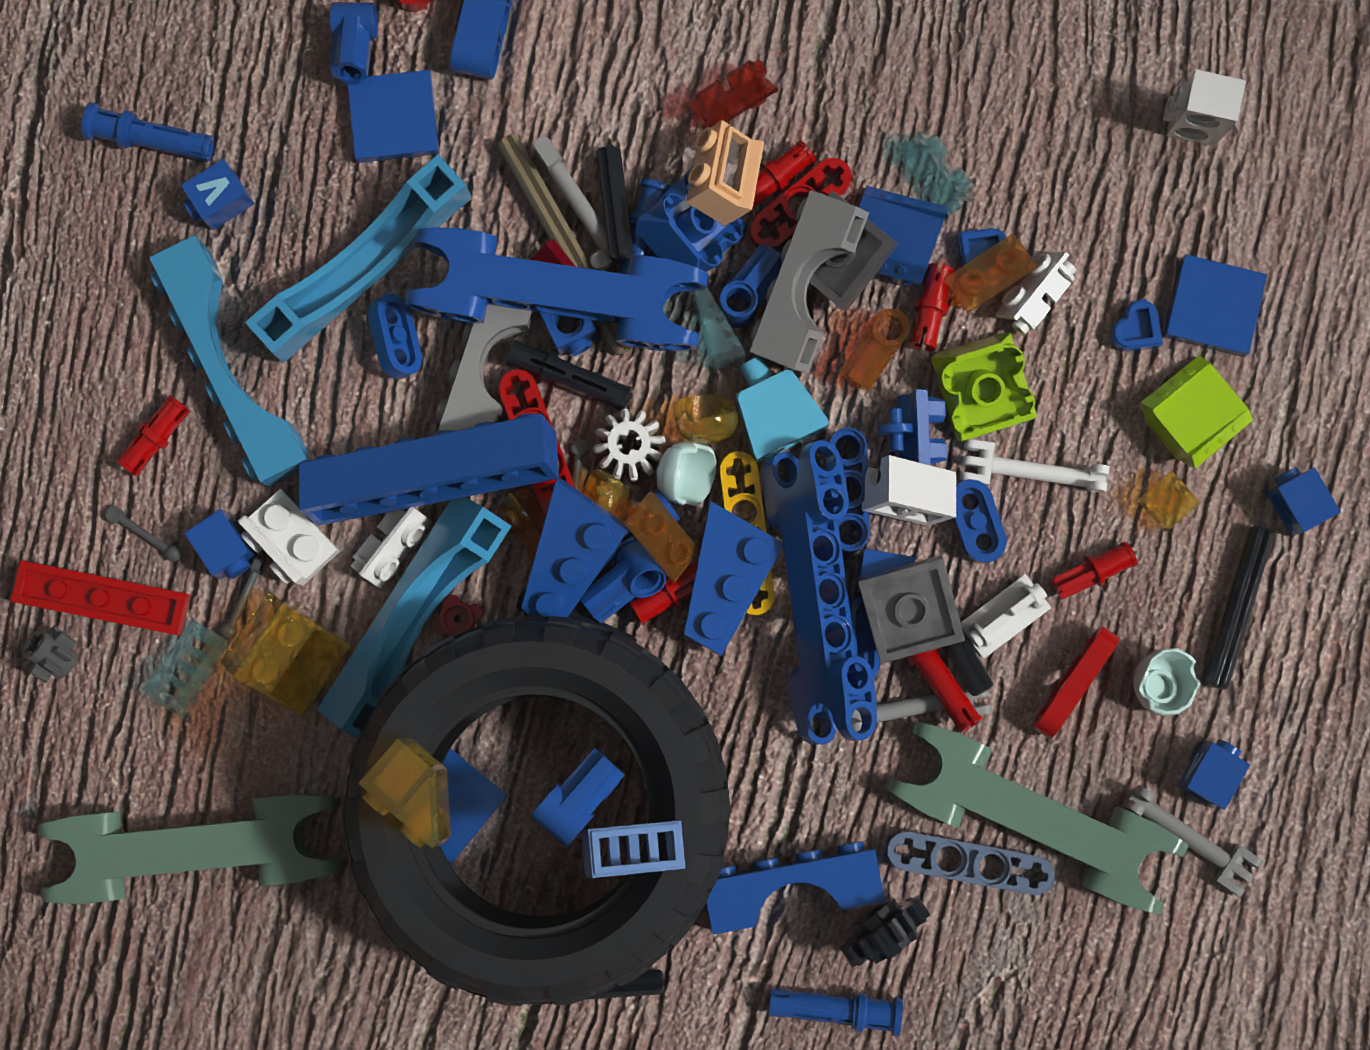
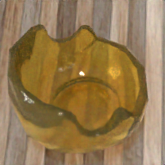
(705, 418)
(606, 491)

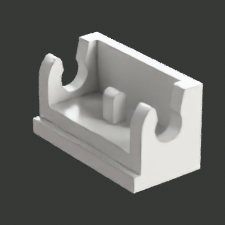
(910, 491)

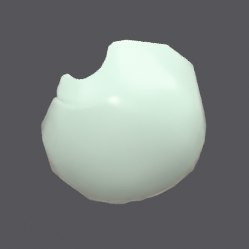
(686, 473)
(1166, 681)

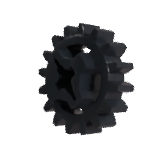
(885, 931)

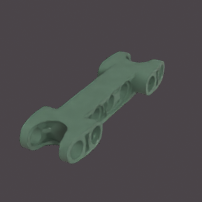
(1109, 849)
(109, 855)

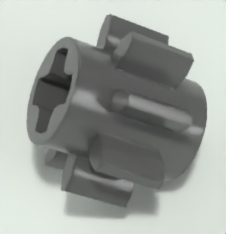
(49, 654)

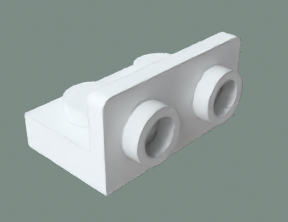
(288, 538)

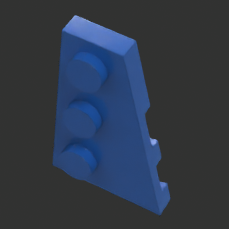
(570, 552)
(727, 577)

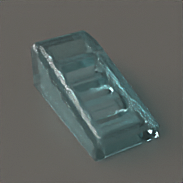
(719, 339)
(190, 690)

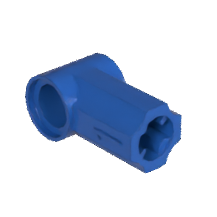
(352, 31)
(751, 285)
(632, 577)
(571, 805)

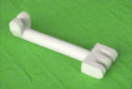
(1093, 479)

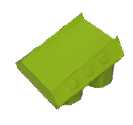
(984, 386)
(1195, 412)

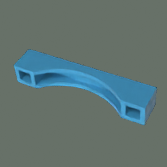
(194, 289)
(314, 302)
(455, 548)

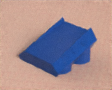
(911, 224)
(685, 233)

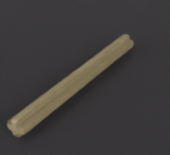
(550, 217)

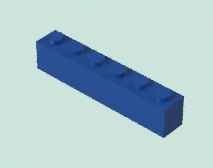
(428, 469)

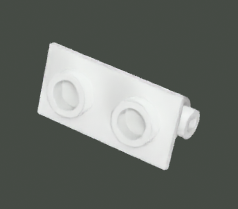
(1024, 300)
(379, 559)
(1005, 615)

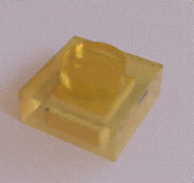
(1168, 501)

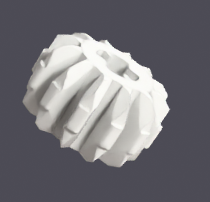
(623, 432)

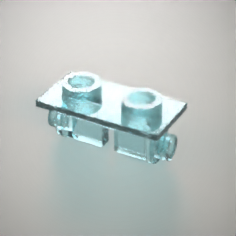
(930, 158)

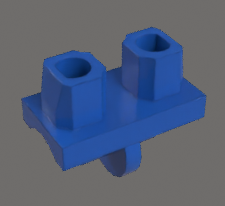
(910, 428)

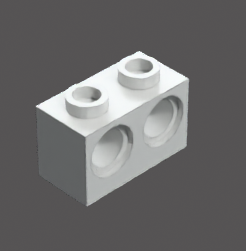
(1204, 107)

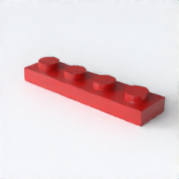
(100, 598)

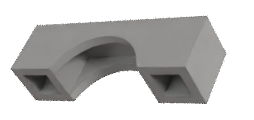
(823, 231)
(469, 399)

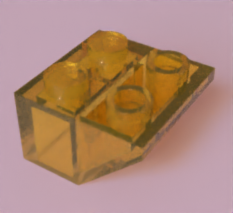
(285, 654)
(412, 788)

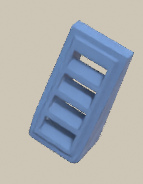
(592, 856)

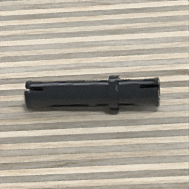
(523, 355)

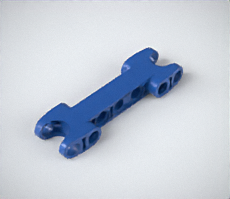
(484, 279)
(830, 675)

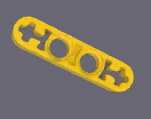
(750, 480)

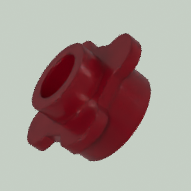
(455, 607)

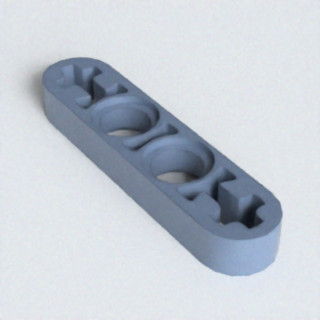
(968, 867)

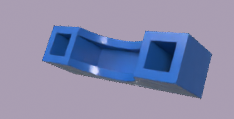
(847, 876)

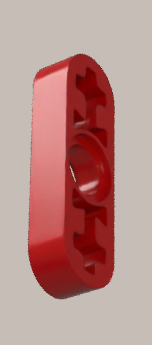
(816, 177)
(1075, 682)

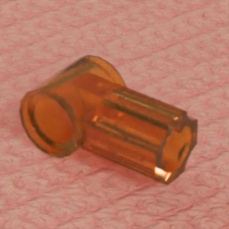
(873, 352)

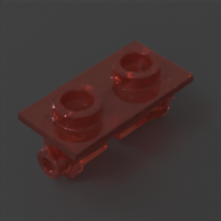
(747, 91)

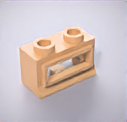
(724, 173)

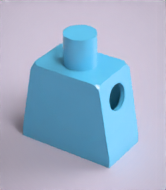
(776, 410)

